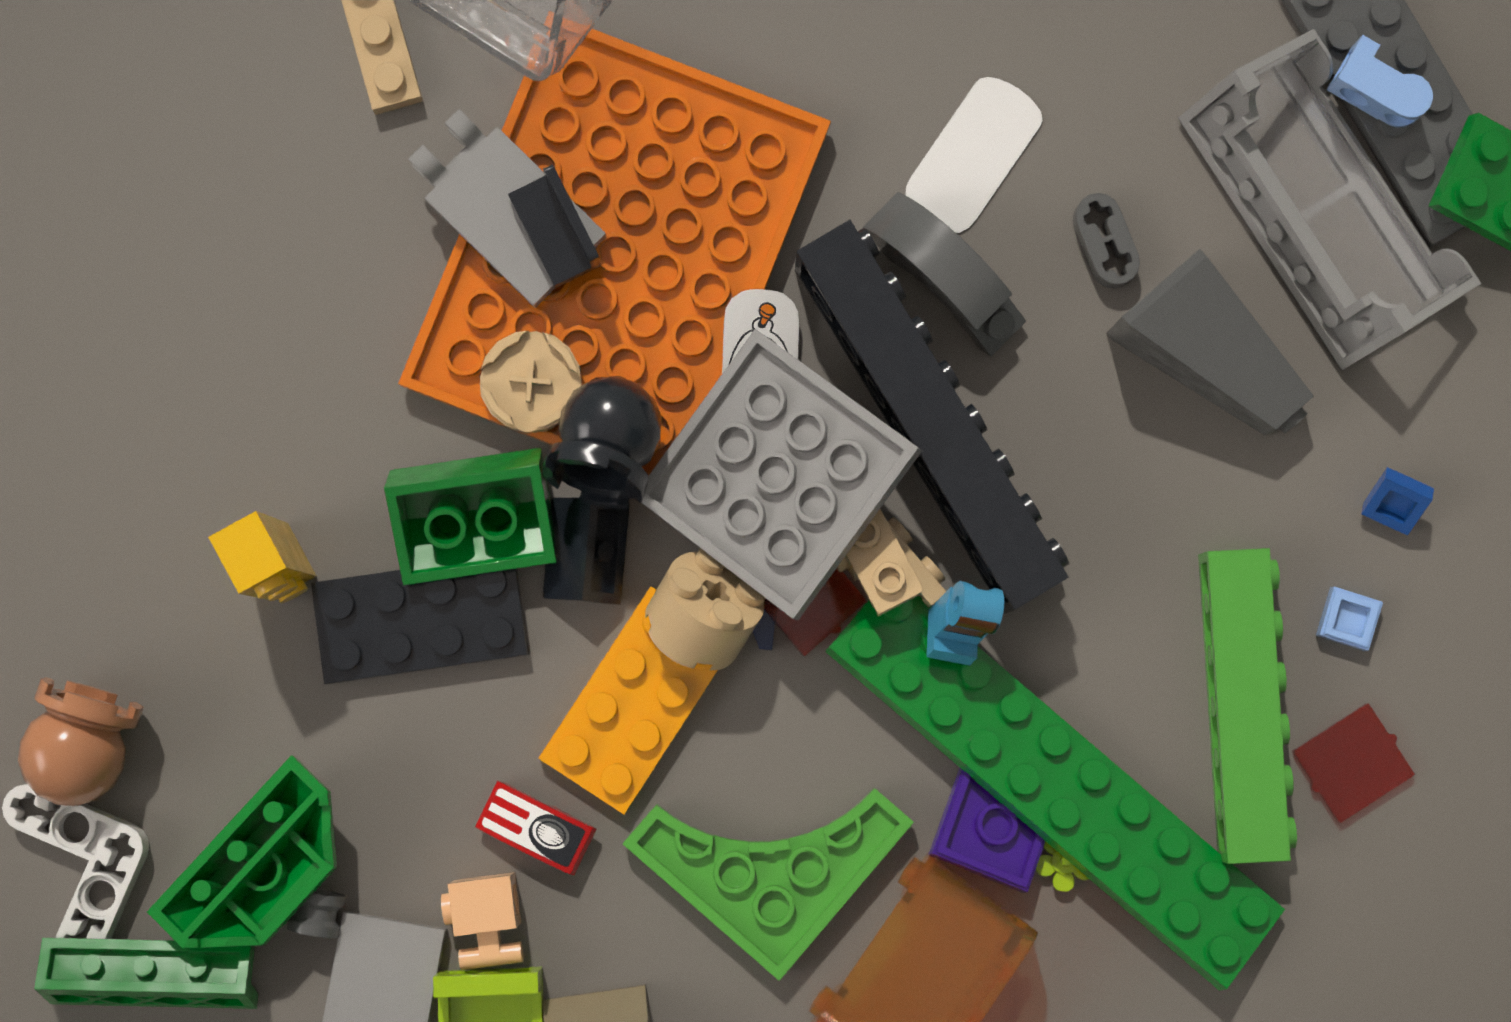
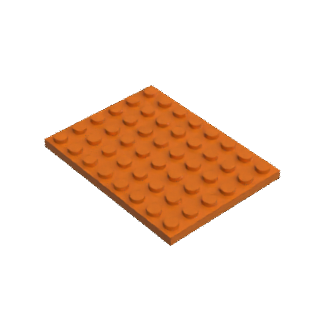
(694, 209)

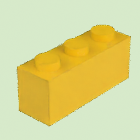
(263, 558)

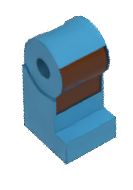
(962, 621)

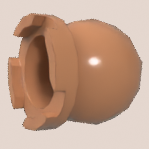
(76, 745)

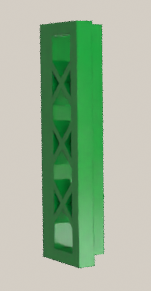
(144, 974)

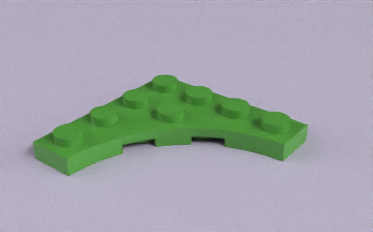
(775, 891)

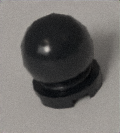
(606, 439)

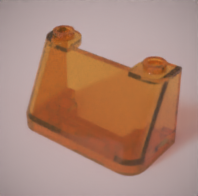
(934, 957)

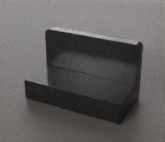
(555, 228)
(588, 552)

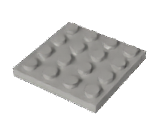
(777, 474)

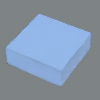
(1349, 618)

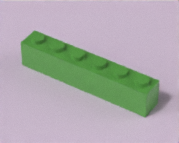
(1245, 706)

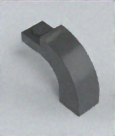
(948, 268)

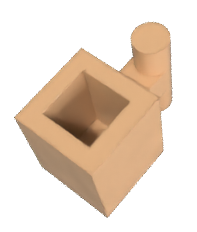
(484, 908)

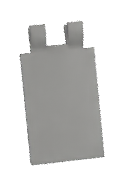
(476, 203)
(383, 970)

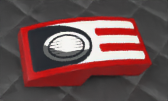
(535, 828)

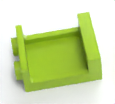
(490, 995)

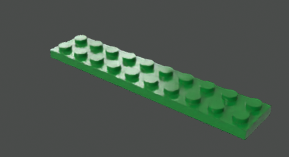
(1063, 791)

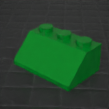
(471, 516)

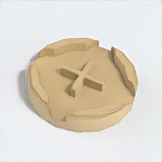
(529, 380)

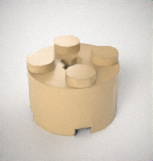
(702, 612)

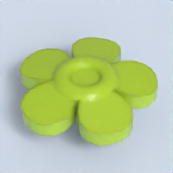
(1063, 878)

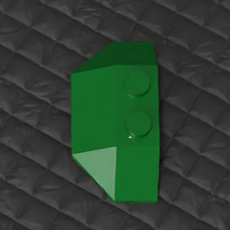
(255, 867)

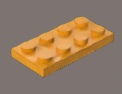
(626, 715)

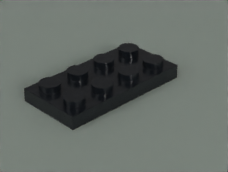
(388, 628)

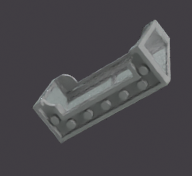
(1321, 202)

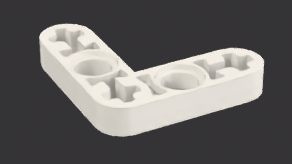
(95, 848)

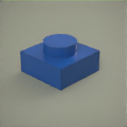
(1397, 501)

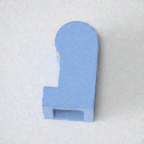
(1379, 88)

